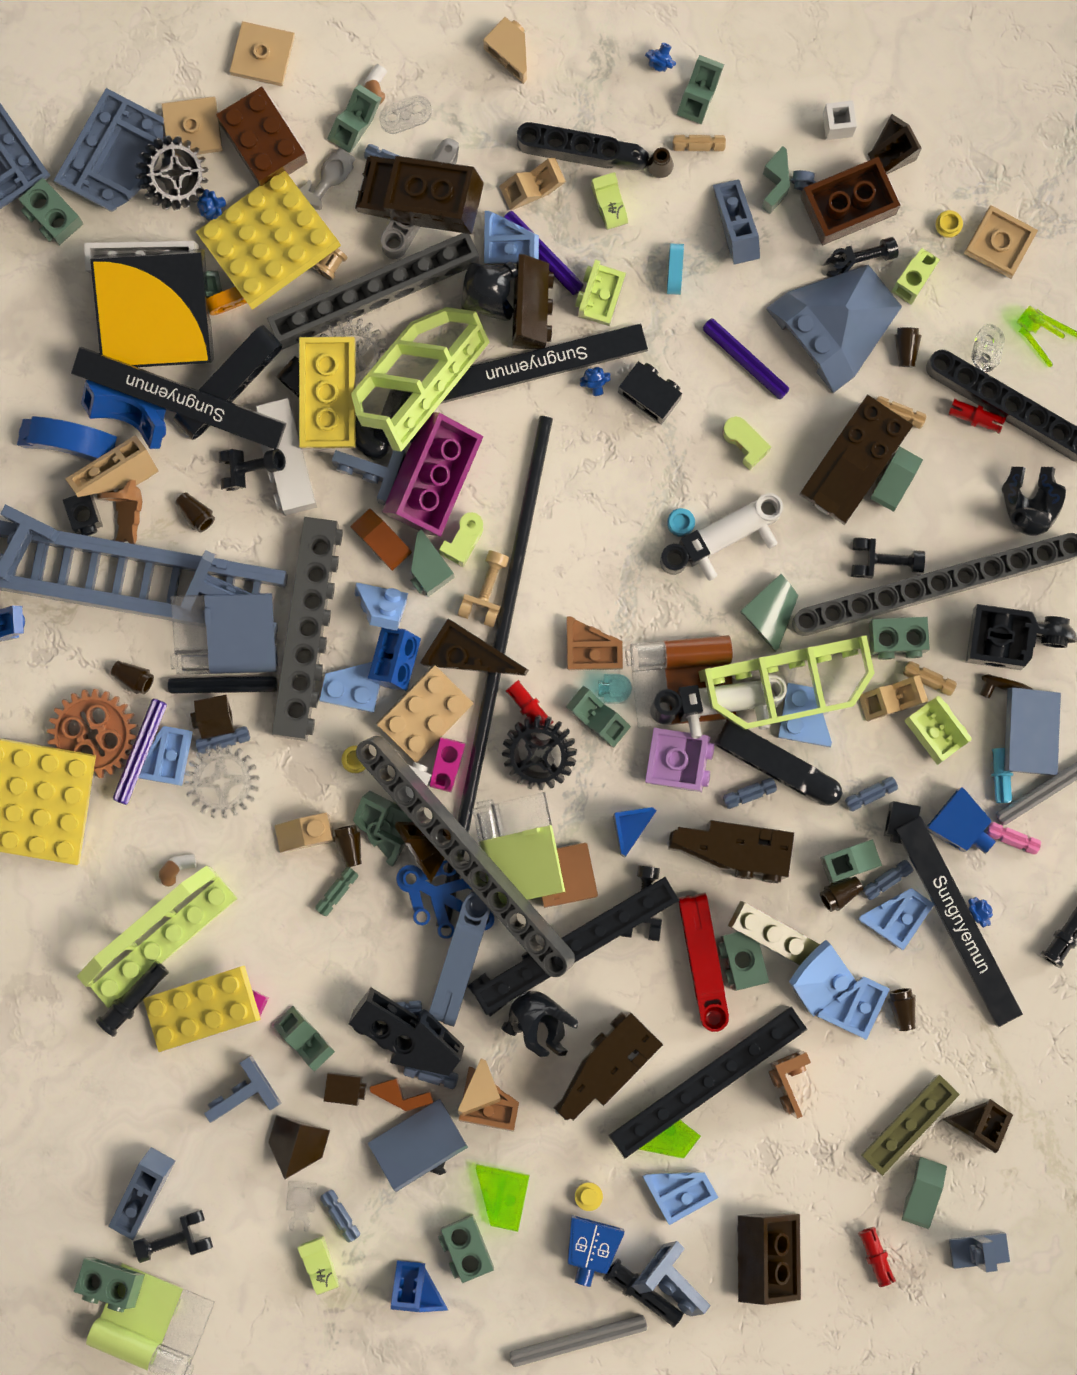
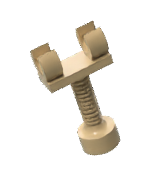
(496, 562)

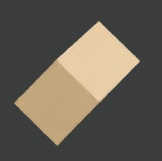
(532, 185)
(893, 698)

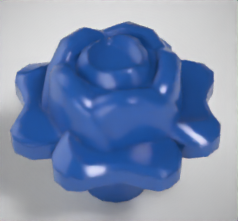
(660, 58)
(210, 205)
(595, 379)
(980, 911)

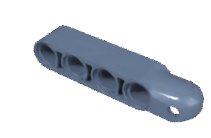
(460, 960)

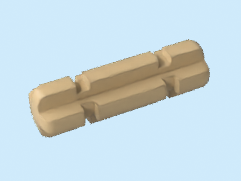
(699, 142)
(917, 419)
(930, 678)

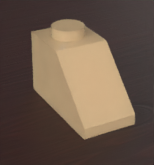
(508, 47)
(304, 832)

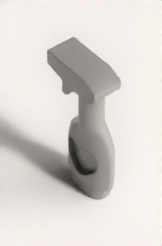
(332, 173)

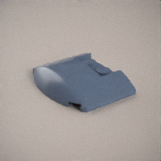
(107, 150)
(18, 162)

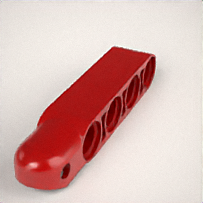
(704, 961)

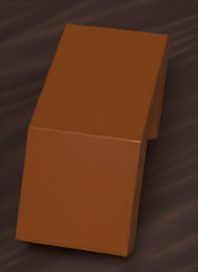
(381, 539)
(392, 1093)

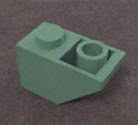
(851, 861)

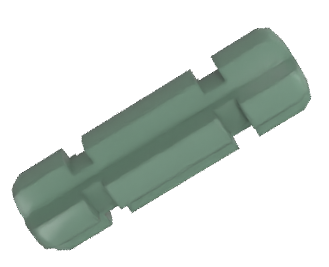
(336, 891)

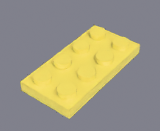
(325, 392)
(201, 1009)

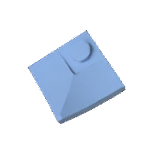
(821, 978)

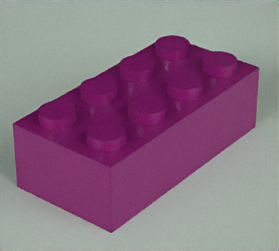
(432, 474)

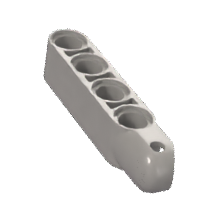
(446, 152)

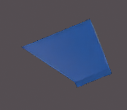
(630, 826)
(415, 1289)

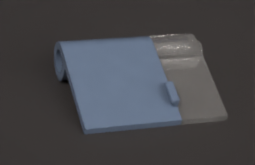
(223, 634)

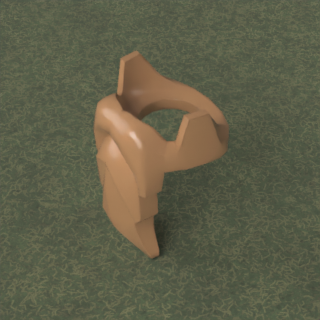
(128, 506)

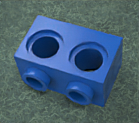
(394, 658)

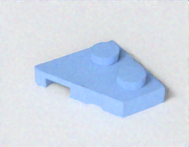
(507, 240)
(382, 605)
(351, 688)
(805, 729)
(167, 756)
(898, 917)
(856, 1007)
(680, 1193)

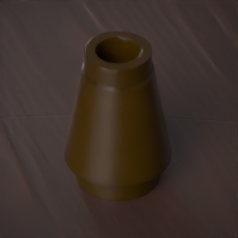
(660, 168)
(907, 345)
(196, 513)
(134, 677)
(349, 844)
(841, 893)
(903, 1008)

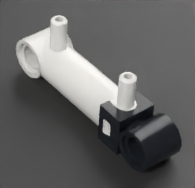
(701, 544)
(693, 702)

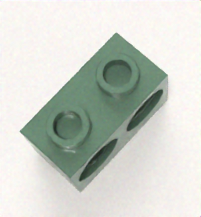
(52, 210)
(898, 629)
(472, 1247)
(110, 1277)

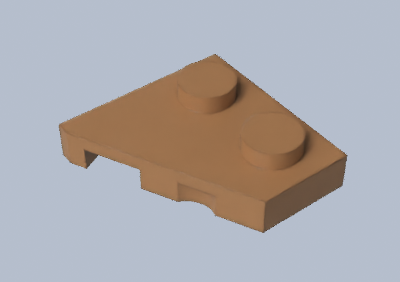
(591, 648)
(499, 1115)

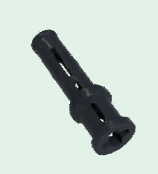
(1063, 942)
(124, 1007)
(624, 1280)

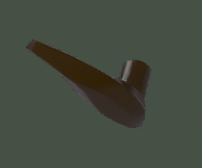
(994, 681)

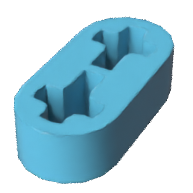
(675, 269)

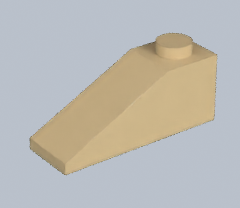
(114, 469)

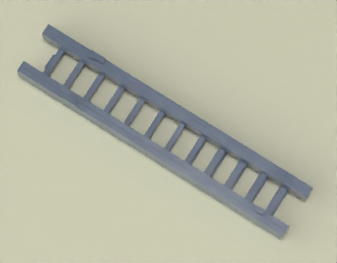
(124, 551)

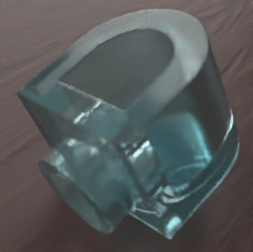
(614, 688)

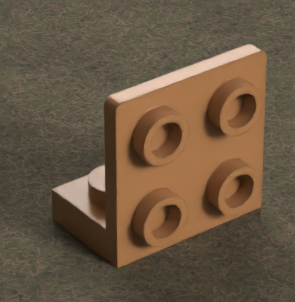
(576, 876)
(792, 1065)

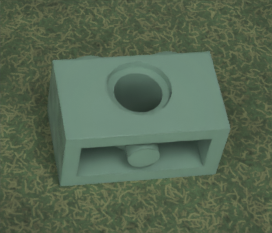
(754, 973)

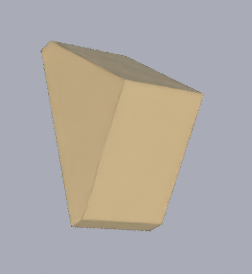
(480, 1092)

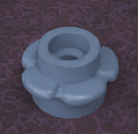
(802, 179)

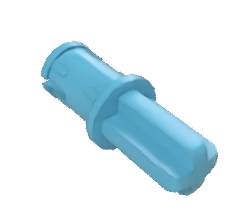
(1002, 778)

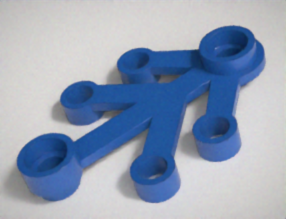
(439, 896)

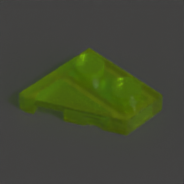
(674, 1141)
(503, 1195)

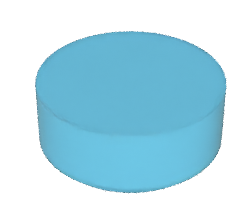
(681, 522)

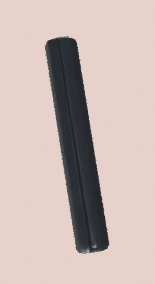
(222, 684)

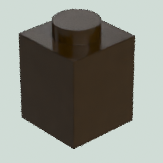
(212, 716)
(344, 1089)

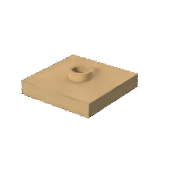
(262, 53)
(195, 122)
(1000, 241)

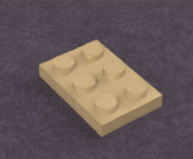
(424, 713)

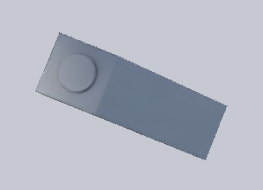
(737, 222)
(141, 1193)

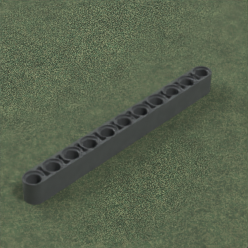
(925, 591)
(478, 861)

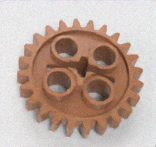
(115, 722)

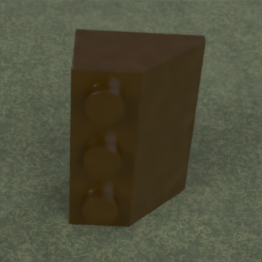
(531, 304)
(769, 1258)

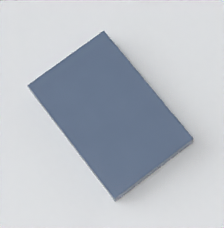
(1032, 731)
(417, 1145)

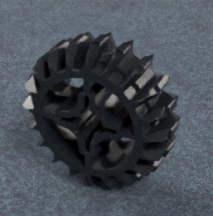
(171, 162)
(546, 762)

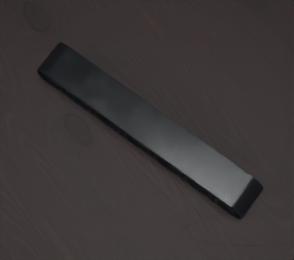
(996, 404)

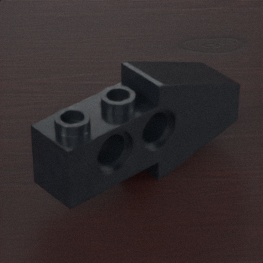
(430, 1043)

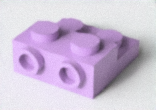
(679, 760)

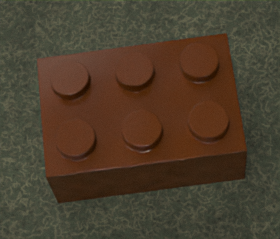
(261, 137)
(850, 201)

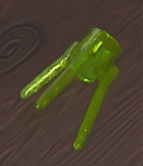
(1033, 320)

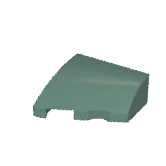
(772, 611)
(377, 818)

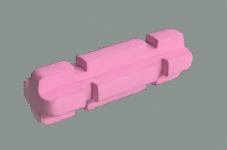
(1014, 838)

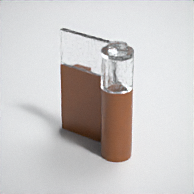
(671, 666)

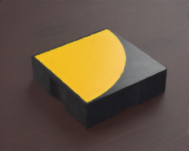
(153, 308)

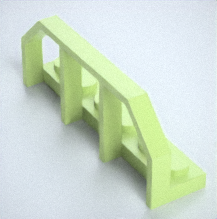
(436, 385)
(794, 659)
(163, 941)

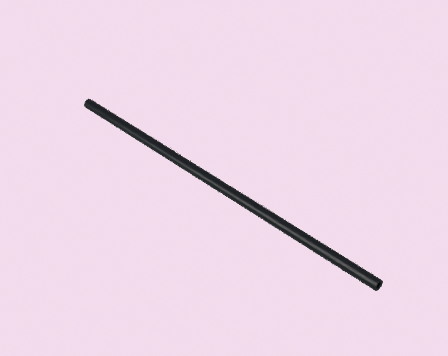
(502, 634)

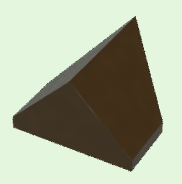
(896, 145)
(421, 848)
(983, 1124)
(296, 1144)

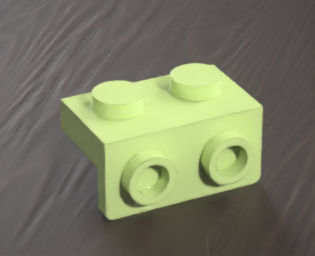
(600, 293)
(938, 729)

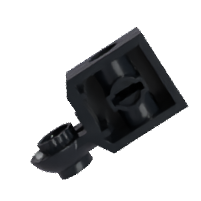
(1008, 636)

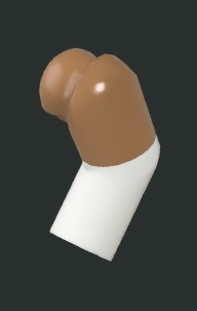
(373, 80)
(173, 866)

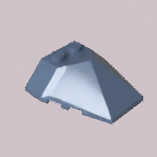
(838, 321)

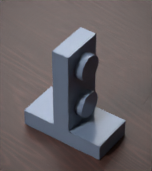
(371, 471)
(20, 539)
(209, 584)
(244, 1091)
(979, 1251)
(671, 1281)

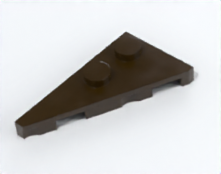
(462, 650)

